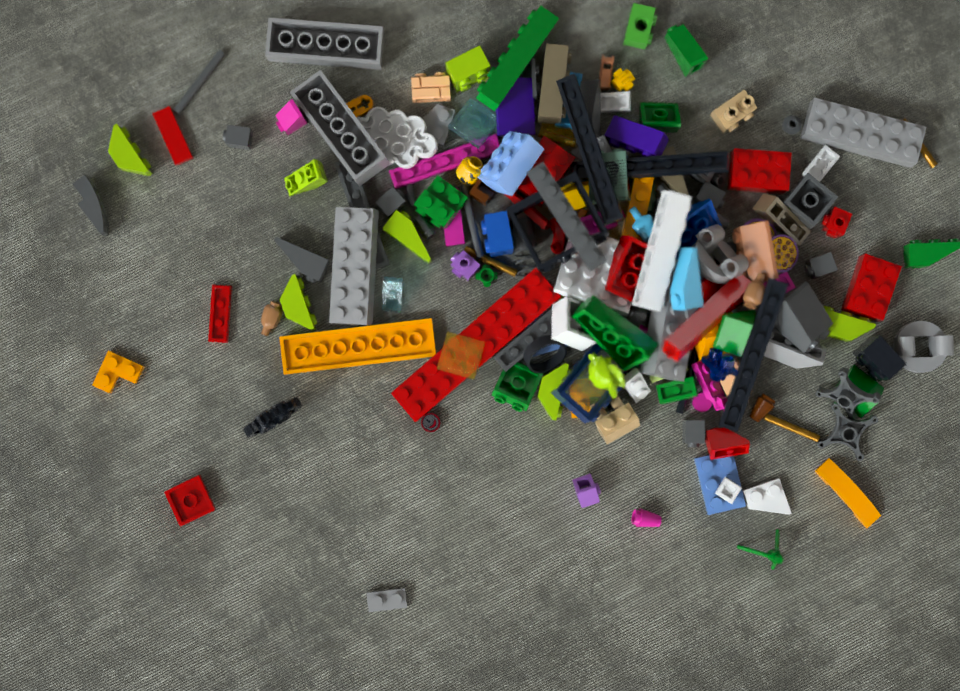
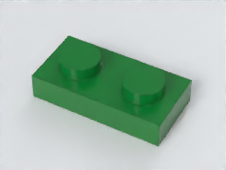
(677, 390)

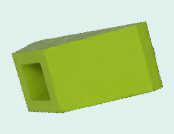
(126, 153)
(306, 178)
(296, 304)
(847, 327)
(549, 383)

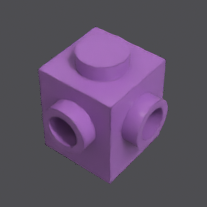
(464, 265)
(586, 490)

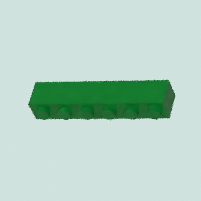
(517, 58)

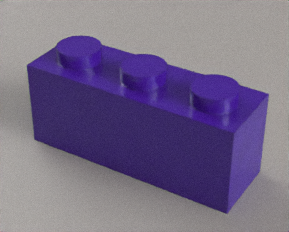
(636, 137)

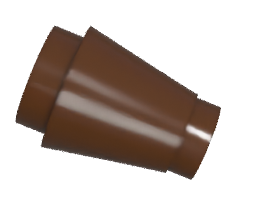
(762, 407)

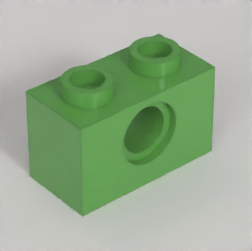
(643, 15)

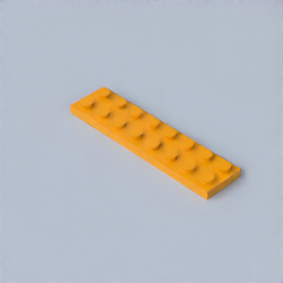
(357, 346)

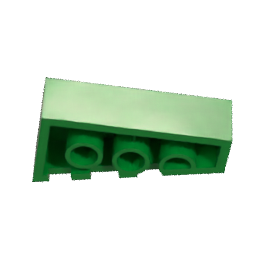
(614, 333)

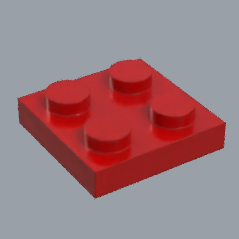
(190, 500)

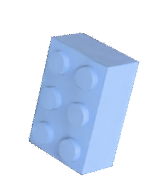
(510, 163)

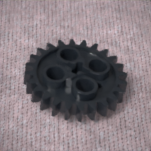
(276, 415)

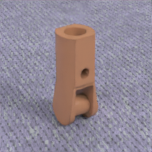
(605, 74)

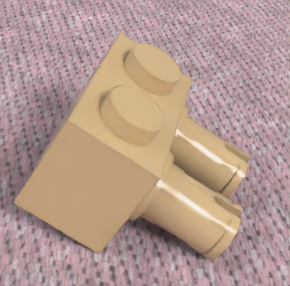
(734, 111)
(618, 422)

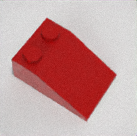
(626, 267)

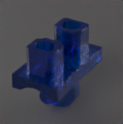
(719, 365)

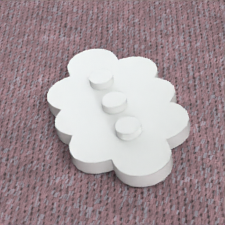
(399, 136)

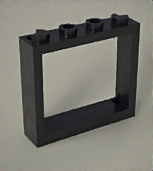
(535, 199)

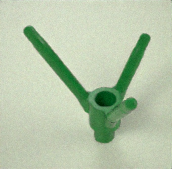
(772, 555)

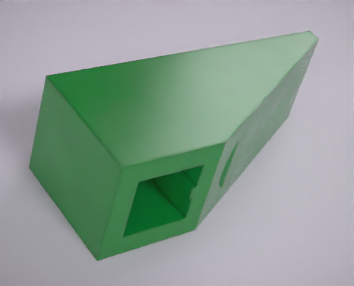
(925, 254)

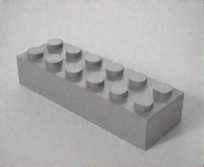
(325, 43)
(340, 128)
(863, 132)
(354, 266)
(660, 327)

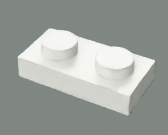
(636, 385)

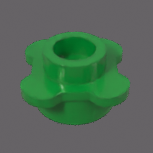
(491, 275)

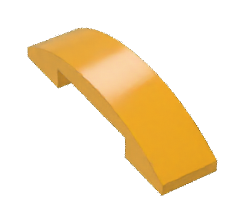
(848, 492)

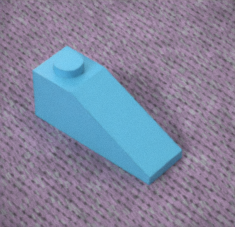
(686, 283)

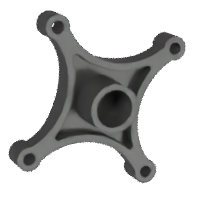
(848, 394)
(847, 431)

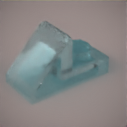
(392, 294)

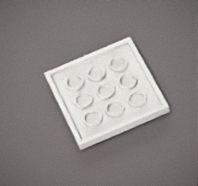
(580, 284)

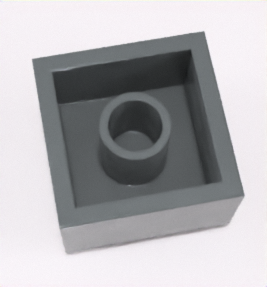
(809, 200)

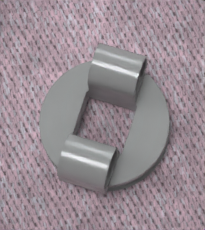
(732, 265)
(939, 346)

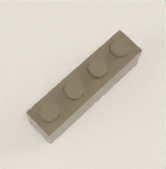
(554, 69)

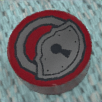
(430, 422)

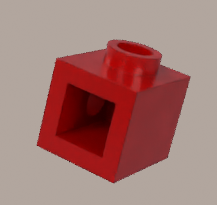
(836, 222)

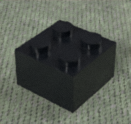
(879, 358)

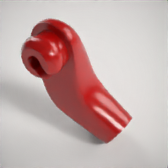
(558, 237)

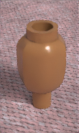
(754, 292)
(271, 317)

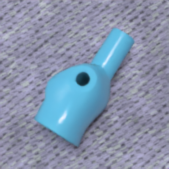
(643, 224)

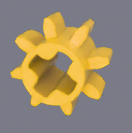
(623, 80)

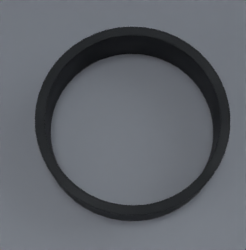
(550, 364)

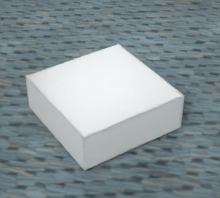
(728, 490)

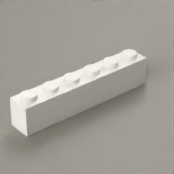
(661, 250)

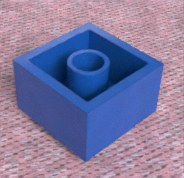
(498, 234)

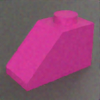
(290, 118)

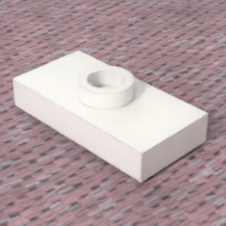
(615, 102)
(821, 163)

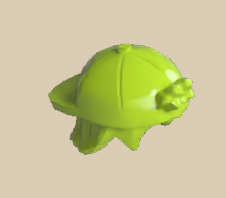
(605, 374)

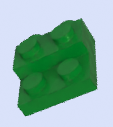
(440, 202)
(517, 387)

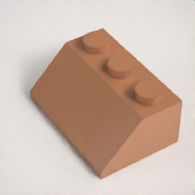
(756, 245)

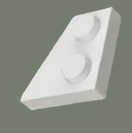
(767, 497)

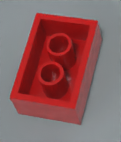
(556, 161)
(759, 171)
(871, 287)

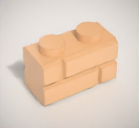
(430, 88)

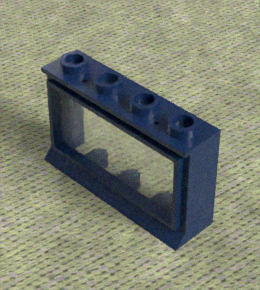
(578, 391)

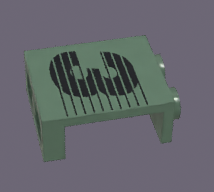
(617, 168)

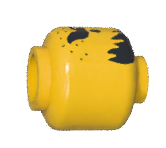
(469, 170)

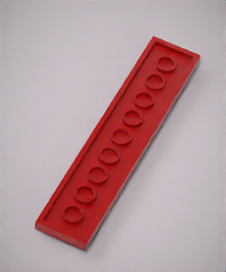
(494, 327)

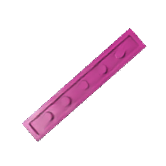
(442, 162)

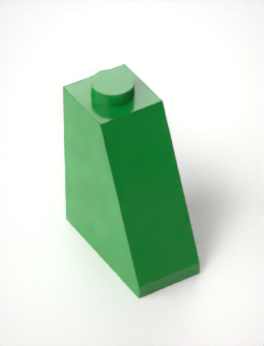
(685, 49)

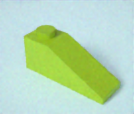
(403, 230)

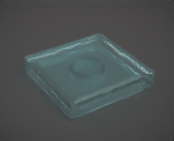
(473, 123)

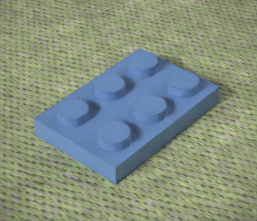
(711, 475)

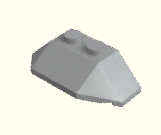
(784, 351)

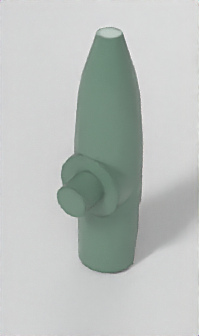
(652, 199)

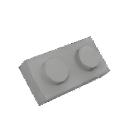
(387, 599)

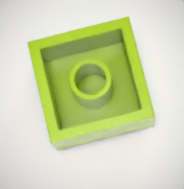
(468, 69)

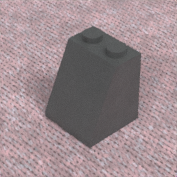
(803, 319)

